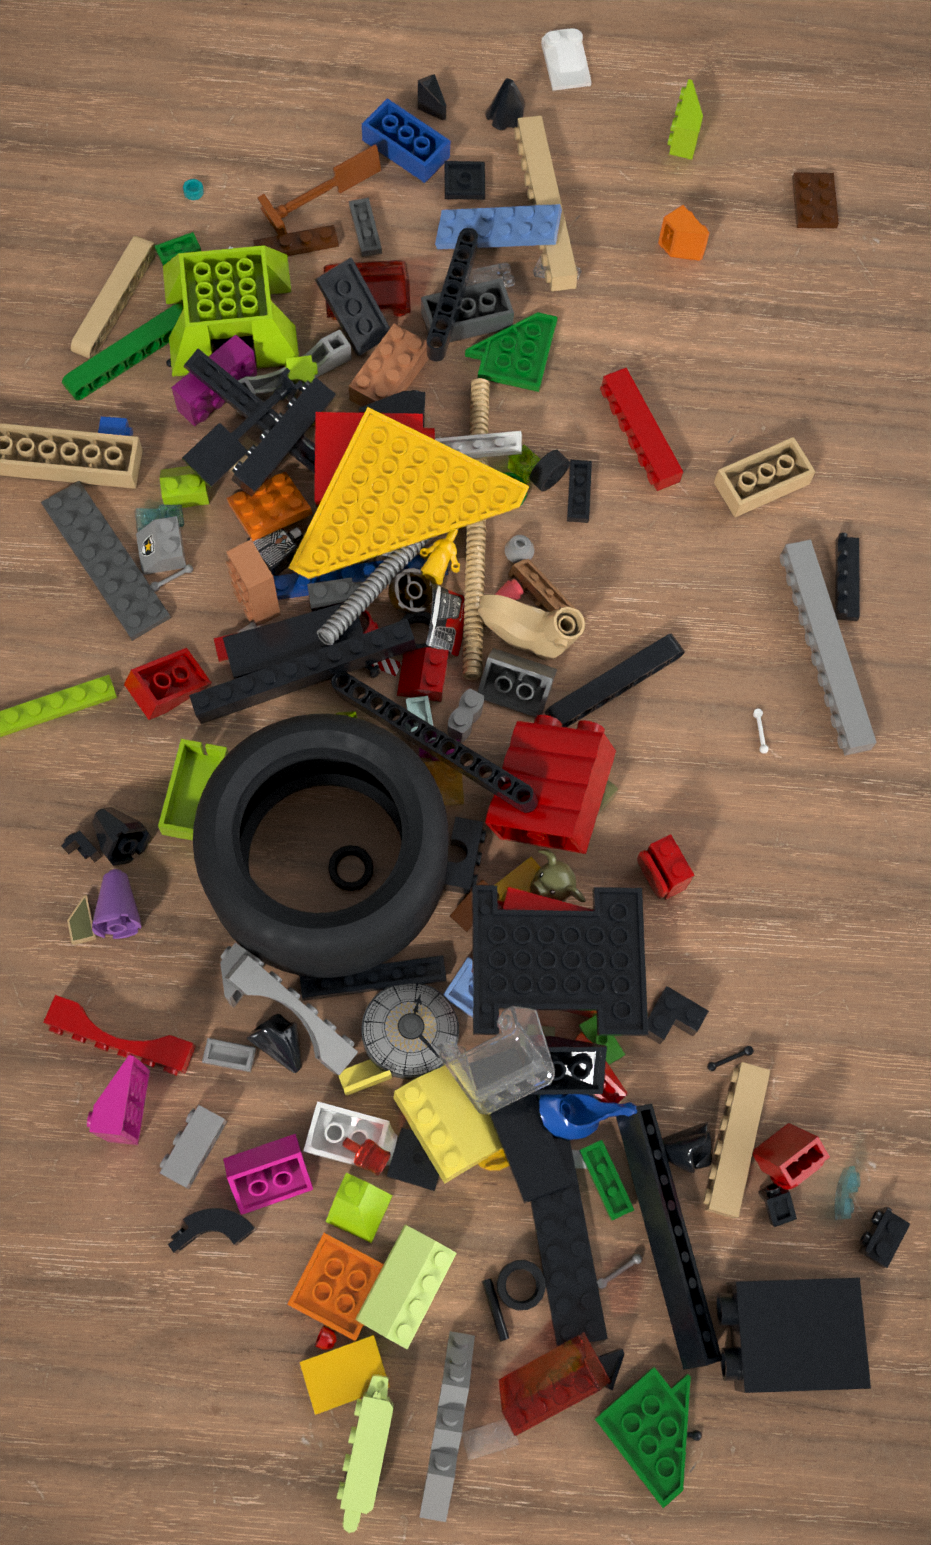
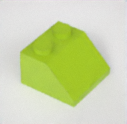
(183, 487)

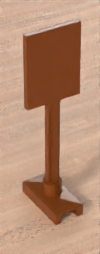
(345, 176)

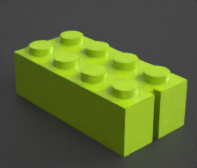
(186, 785)

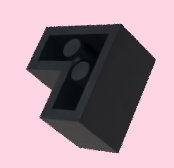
(674, 1010)

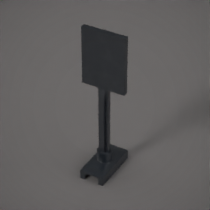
(221, 449)

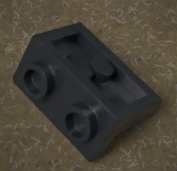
(883, 1237)

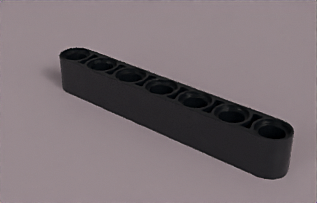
(452, 294)
(616, 681)

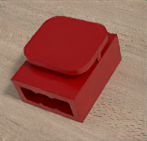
(665, 868)
(790, 1156)

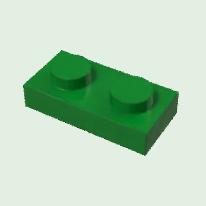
(182, 244)

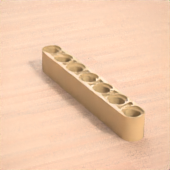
(113, 297)

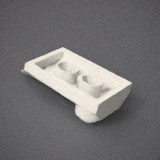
(565, 59)
(334, 1124)

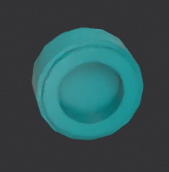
(193, 189)

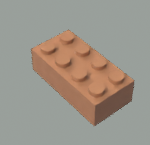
(389, 367)
(252, 583)

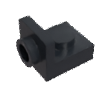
(81, 843)
(778, 1204)

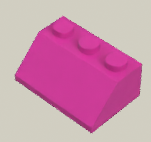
(267, 1174)

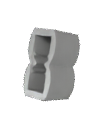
(465, 715)

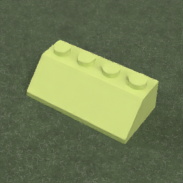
(405, 1286)

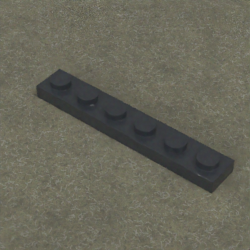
(377, 978)

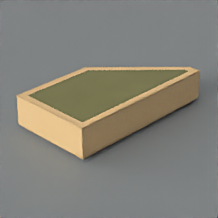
(81, 923)

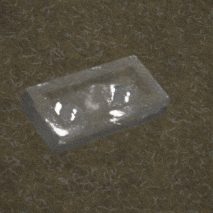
(488, 1439)

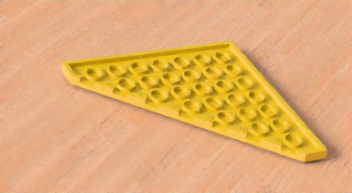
(396, 493)

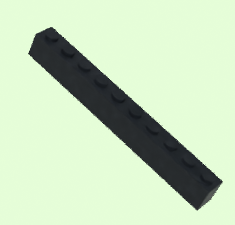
(302, 671)
(669, 1239)

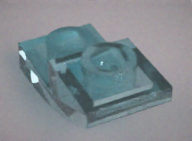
(146, 516)
(847, 1184)

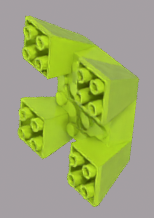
(229, 296)

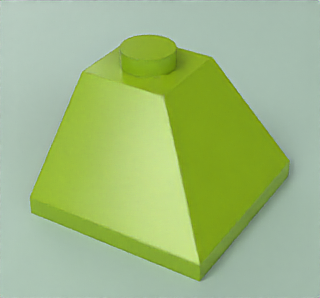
(358, 1207)

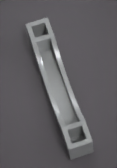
(327, 354)
(329, 1047)

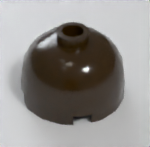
(410, 591)

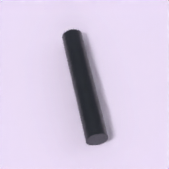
(495, 1309)

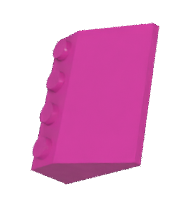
(121, 1105)

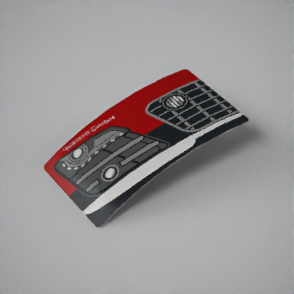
(446, 620)

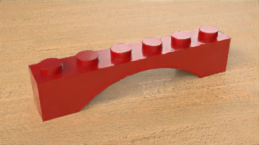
(168, 1051)

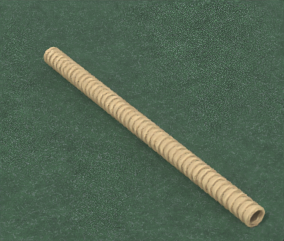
(475, 548)

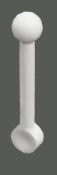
(757, 714)

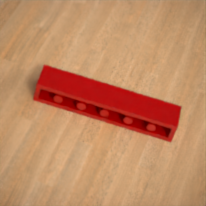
(641, 429)

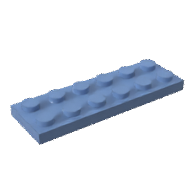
(501, 226)

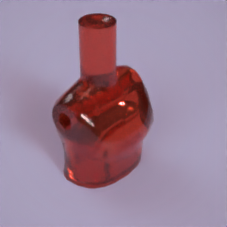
(368, 1155)

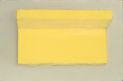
(362, 1077)

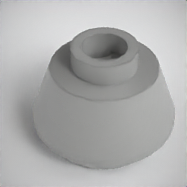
(519, 548)

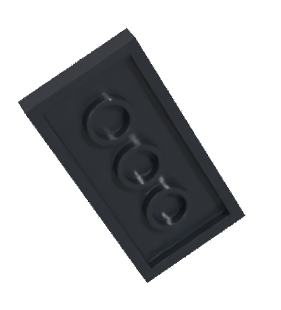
(353, 306)

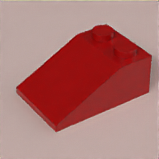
(166, 682)

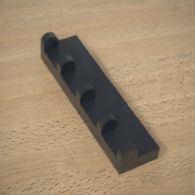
(847, 578)

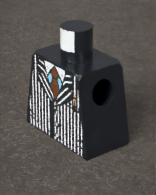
(278, 549)

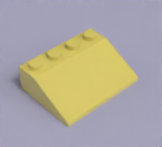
(446, 1123)

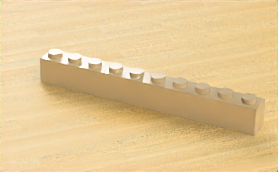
(543, 190)

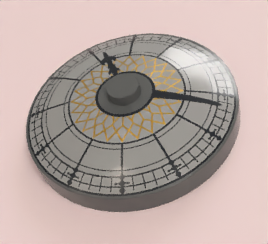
(405, 1027)

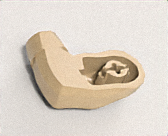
(531, 628)

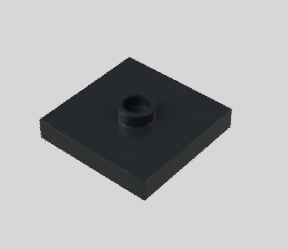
(464, 180)
(412, 1163)

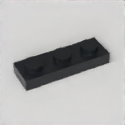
(579, 491)

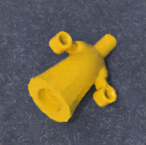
(441, 553)

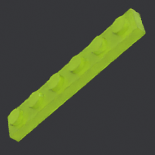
(56, 705)

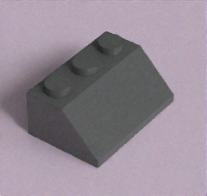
(516, 682)

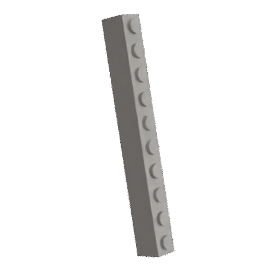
(827, 648)

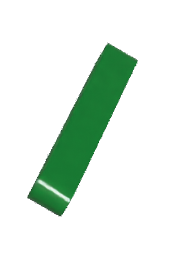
(122, 354)

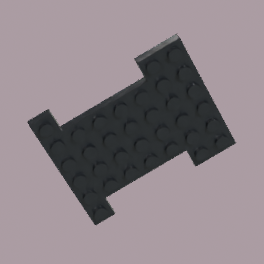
(561, 960)

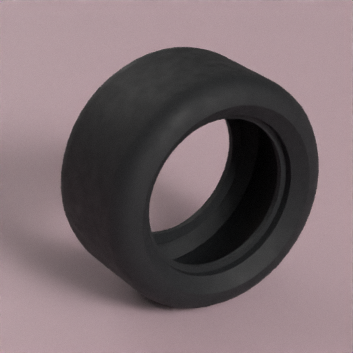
(304, 755)

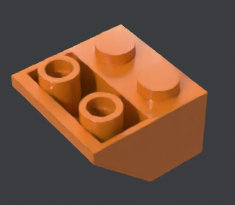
(683, 235)

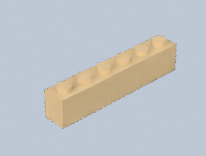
(737, 1140)

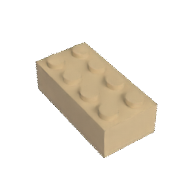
(764, 477)

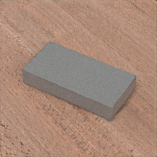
(229, 1055)

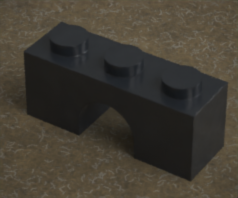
(466, 835)

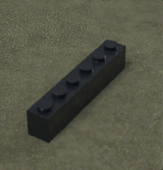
(282, 438)

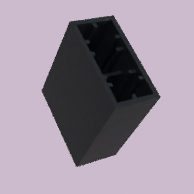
(794, 1335)

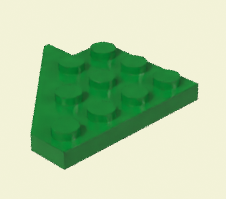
(517, 353)
(651, 1432)

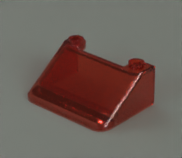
(387, 283)

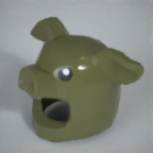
(555, 880)

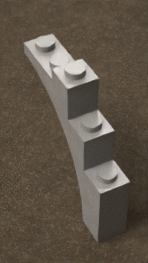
(448, 1427)

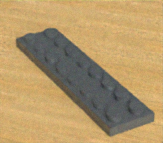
(106, 560)

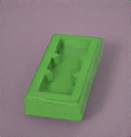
(614, 1051)

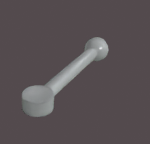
(156, 585)
(636, 1259)

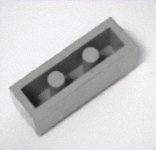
(192, 1146)

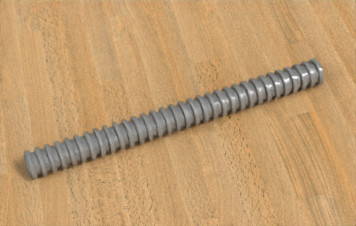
(367, 592)

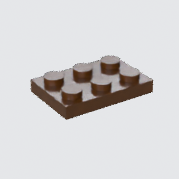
(815, 200)

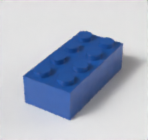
(406, 140)

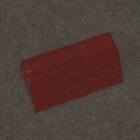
(551, 1384)

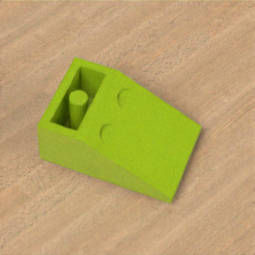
(687, 124)

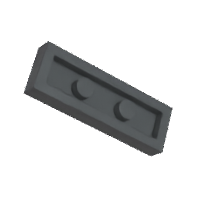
(365, 227)

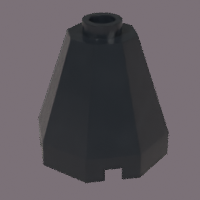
(119, 835)

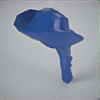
(578, 1114)

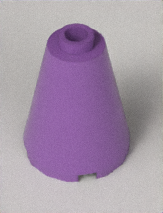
(116, 907)

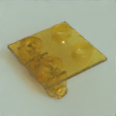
(448, 781)

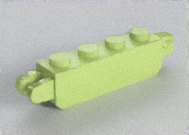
(367, 1453)

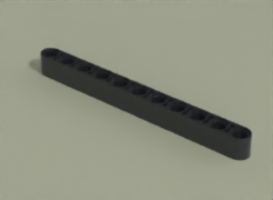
(437, 748)

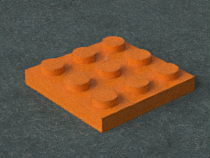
(271, 507)
(335, 1285)

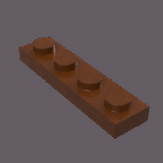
(302, 241)

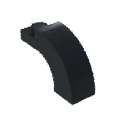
(212, 1220)

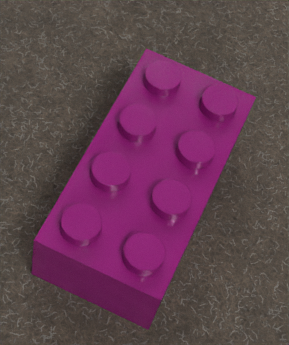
(197, 400)

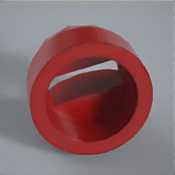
(325, 1339)

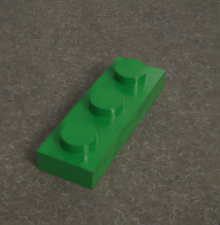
(606, 1180)

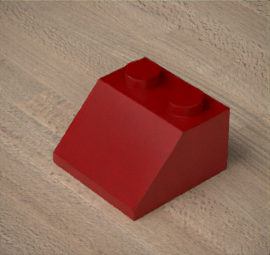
(423, 673)

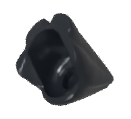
(506, 106)
(280, 1041)
(690, 1148)

